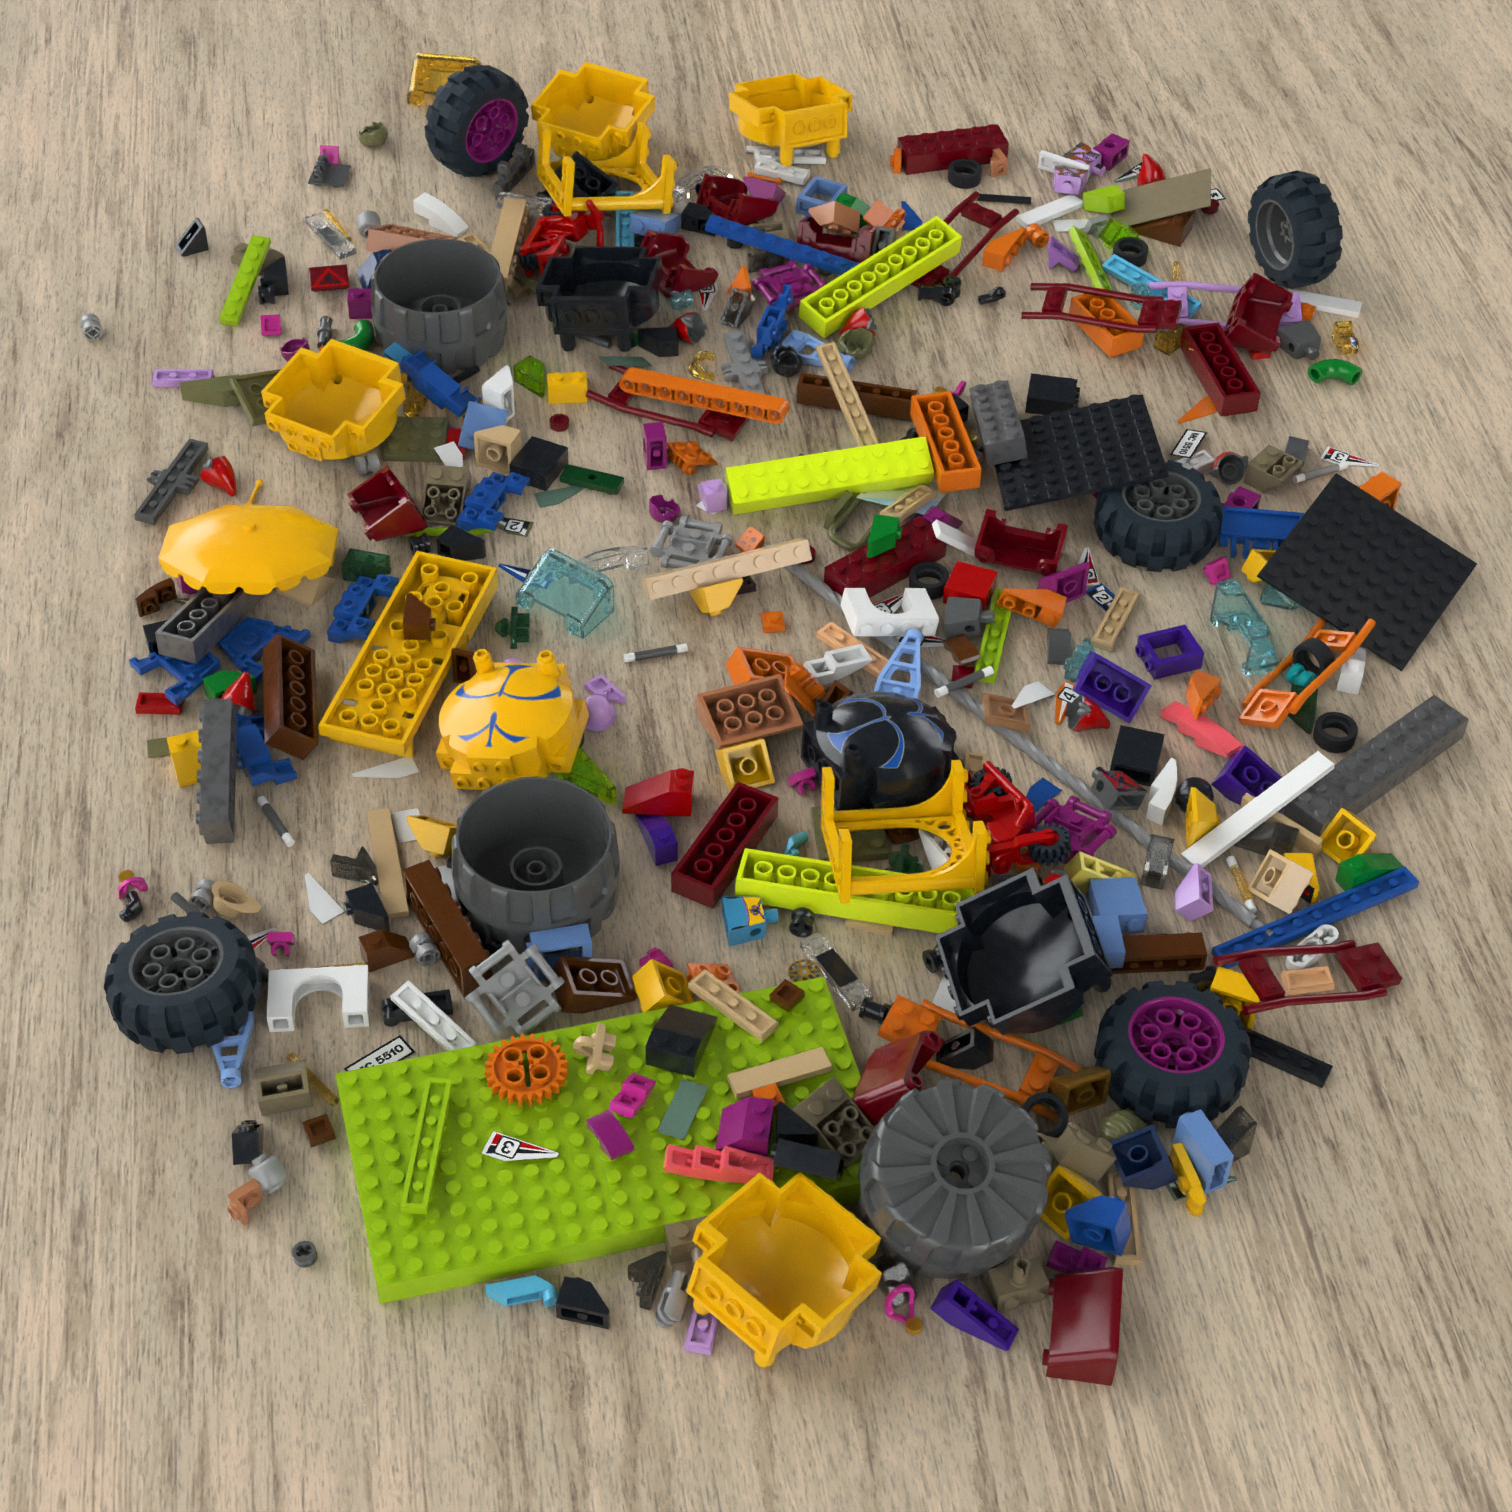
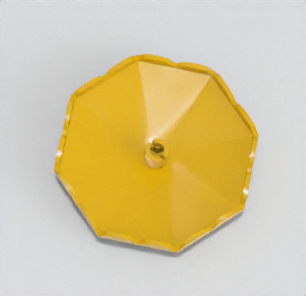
(249, 548)

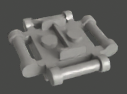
(690, 545)
(514, 989)

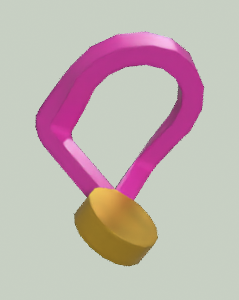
(959, 390)
(127, 878)
(912, 1324)

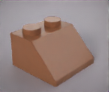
(837, 218)

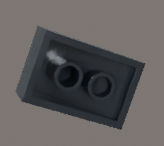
(589, 179)
(679, 1040)

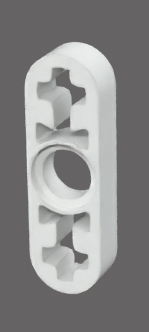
(1314, 938)

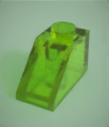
(1115, 230)
(530, 375)

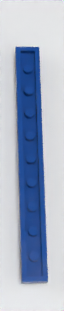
(778, 245)
(1324, 912)

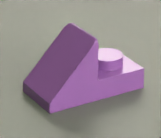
(1060, 253)

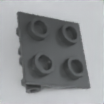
(329, 174)

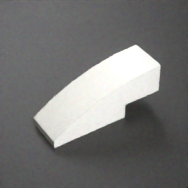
(439, 215)
(838, 663)
(1162, 793)

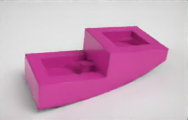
(632, 1096)

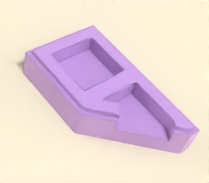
(603, 687)

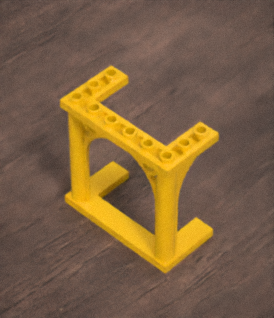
(629, 164)
(940, 810)

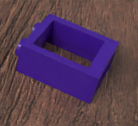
(1189, 660)

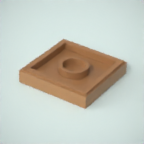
(999, 712)

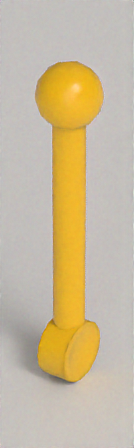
(259, 482)

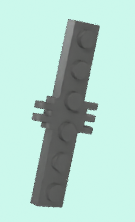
(172, 481)

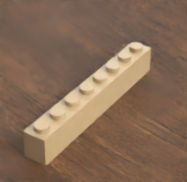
(510, 237)
(726, 568)

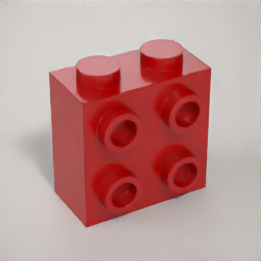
(970, 582)

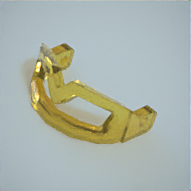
(703, 374)

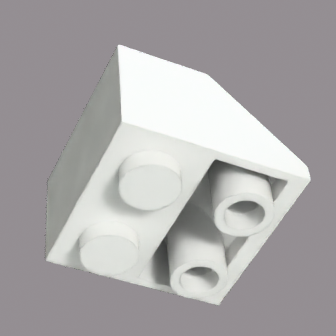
(499, 392)

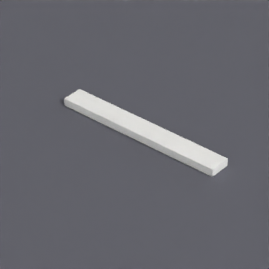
(1258, 810)

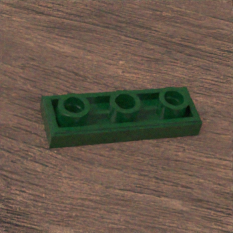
(592, 479)

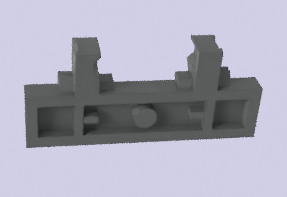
(511, 176)

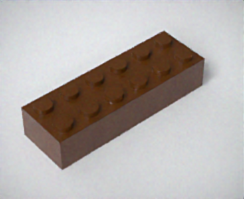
(290, 697)
(444, 921)

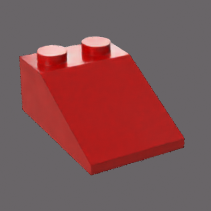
(663, 794)

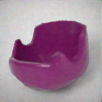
(292, 346)
(663, 510)

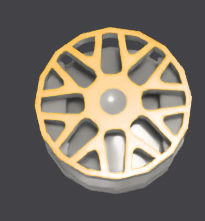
(803, 972)

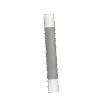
(1320, 472)

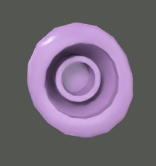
(600, 713)

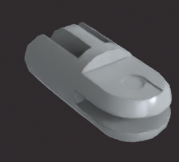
(673, 1300)

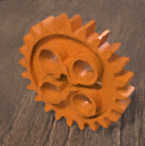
(543, 1062)

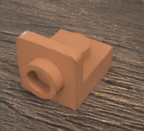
(998, 163)
(244, 1198)

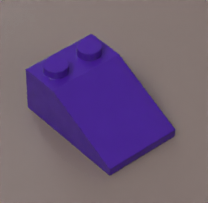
(1244, 774)

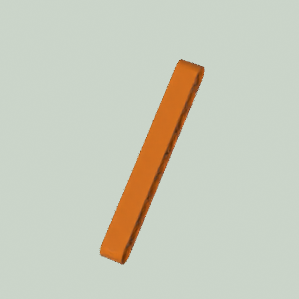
(704, 395)

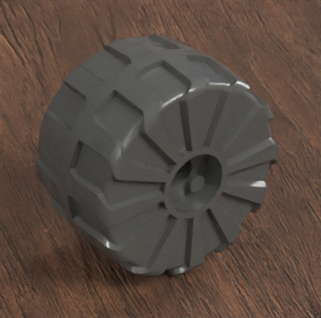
(441, 300)
(535, 860)
(928, 1215)

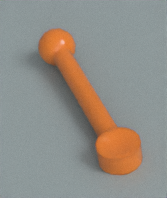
(778, 181)

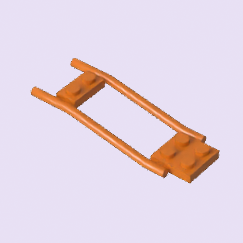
(1271, 707)
(910, 1018)

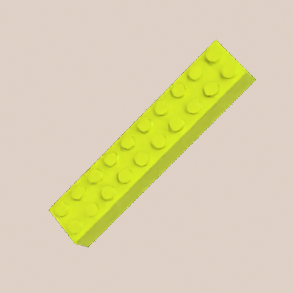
(880, 276)
(828, 475)
(810, 884)

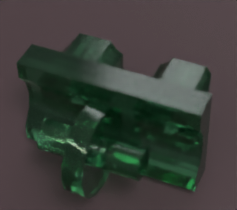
(517, 627)
(905, 862)

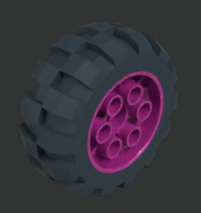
(476, 120)
(1207, 1035)

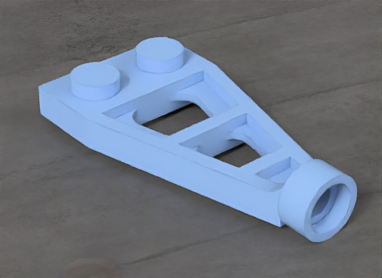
(799, 340)
(909, 645)
(231, 1065)

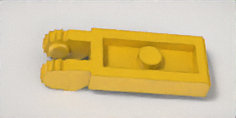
(1187, 1179)

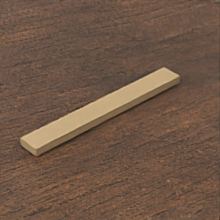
(846, 395)

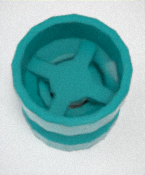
(1299, 676)

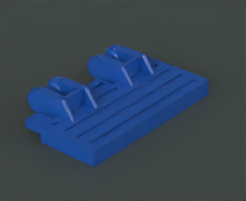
(1255, 525)

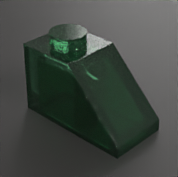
(364, 564)
(1306, 715)

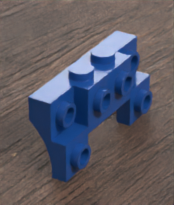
(772, 324)
(436, 384)
(487, 498)
(357, 605)
(254, 755)

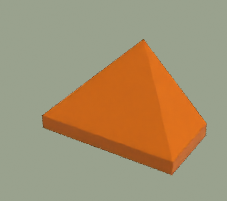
(741, 281)

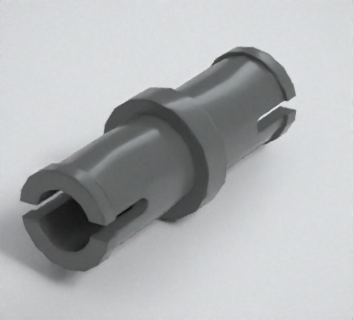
(324, 332)

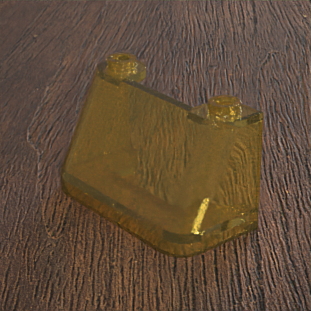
(433, 70)

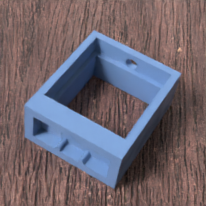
(820, 186)
(560, 939)

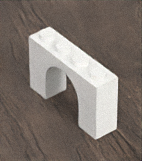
(868, 620)
(289, 986)

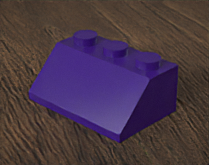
(1111, 686)

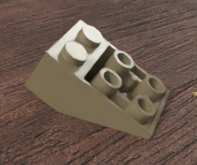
(445, 493)
(837, 1120)

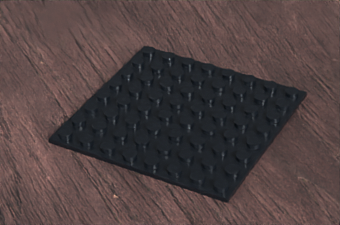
(1083, 453)
(1366, 562)

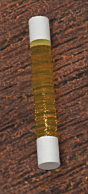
(1241, 884)

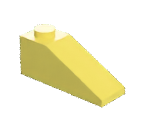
(1086, 867)

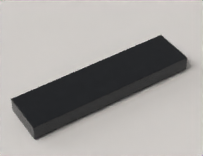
(1288, 1059)

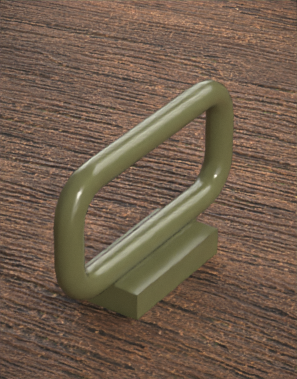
(837, 516)

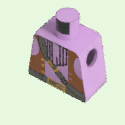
(1086, 155)
(1069, 180)

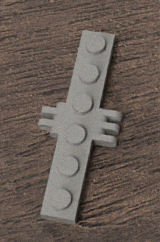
(742, 366)

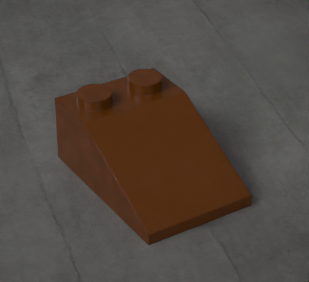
(1168, 229)
(592, 984)

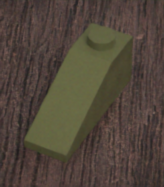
(210, 391)

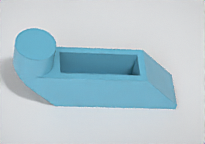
(522, 1291)

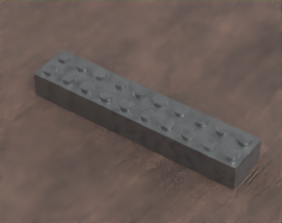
(1379, 764)

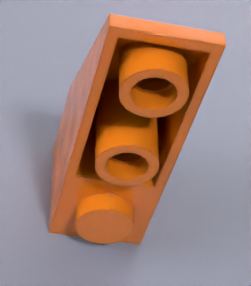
(1002, 249)
(1034, 603)
(1202, 692)

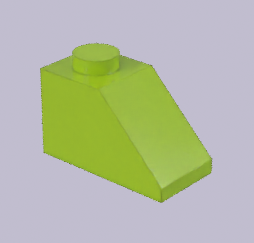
(1104, 199)

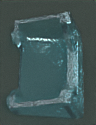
(569, 590)
(1236, 611)

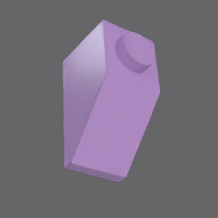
(713, 495)
(1194, 894)

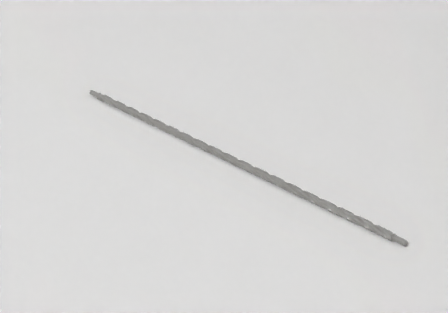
(1035, 753)

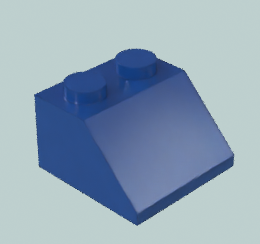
(1100, 1224)

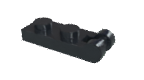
(392, 1017)

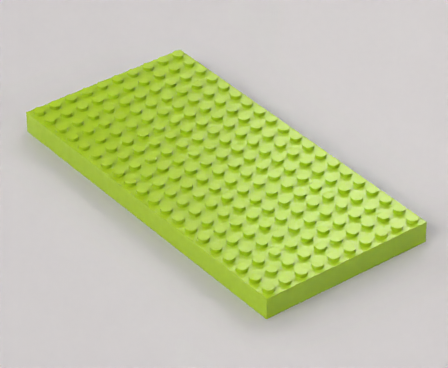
(542, 1213)

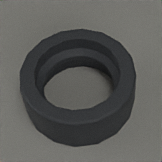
(964, 166)
(1134, 245)
(933, 570)
(1319, 650)
(1331, 743)
(1059, 1106)

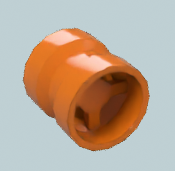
(1037, 236)

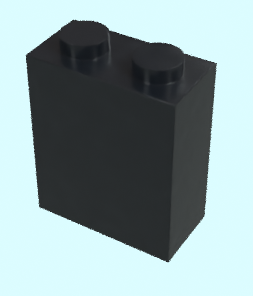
(1051, 394)
(540, 462)
(1137, 754)
(808, 1159)

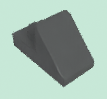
(1058, 645)

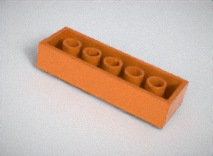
(947, 440)

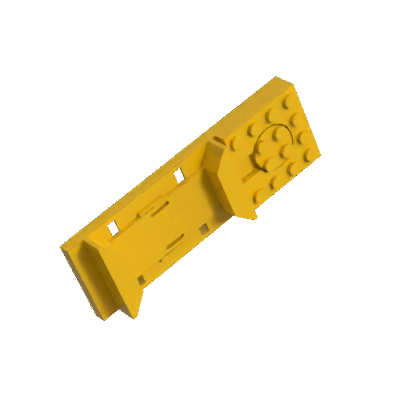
(404, 675)

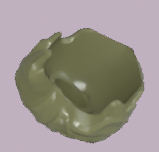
(373, 135)
(856, 343)
(1118, 1124)

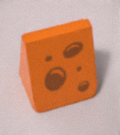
(750, 540)

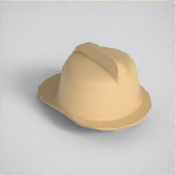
(232, 900)

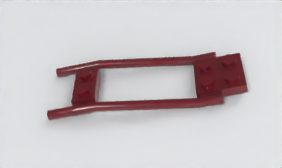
(979, 215)
(1154, 314)
(708, 424)
(1364, 965)

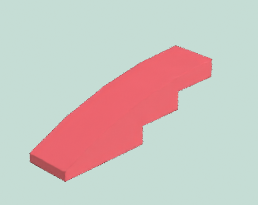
(1204, 730)
(716, 1165)

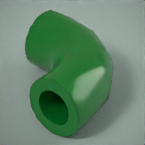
(363, 335)
(1334, 369)

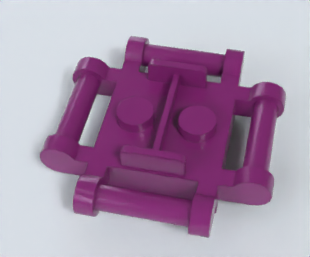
(798, 278)
(1084, 833)

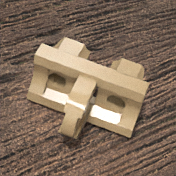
(597, 1042)

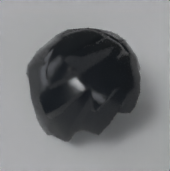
(786, 361)
(1183, 791)

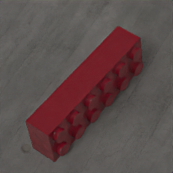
(937, 150)
(1220, 369)
(890, 567)
(719, 848)

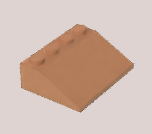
(394, 236)
(747, 711)

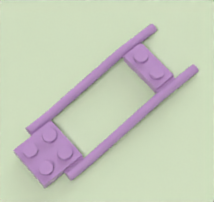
(1178, 291)

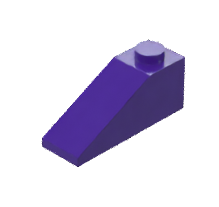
(658, 838)
(973, 1315)

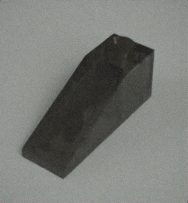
(1269, 836)

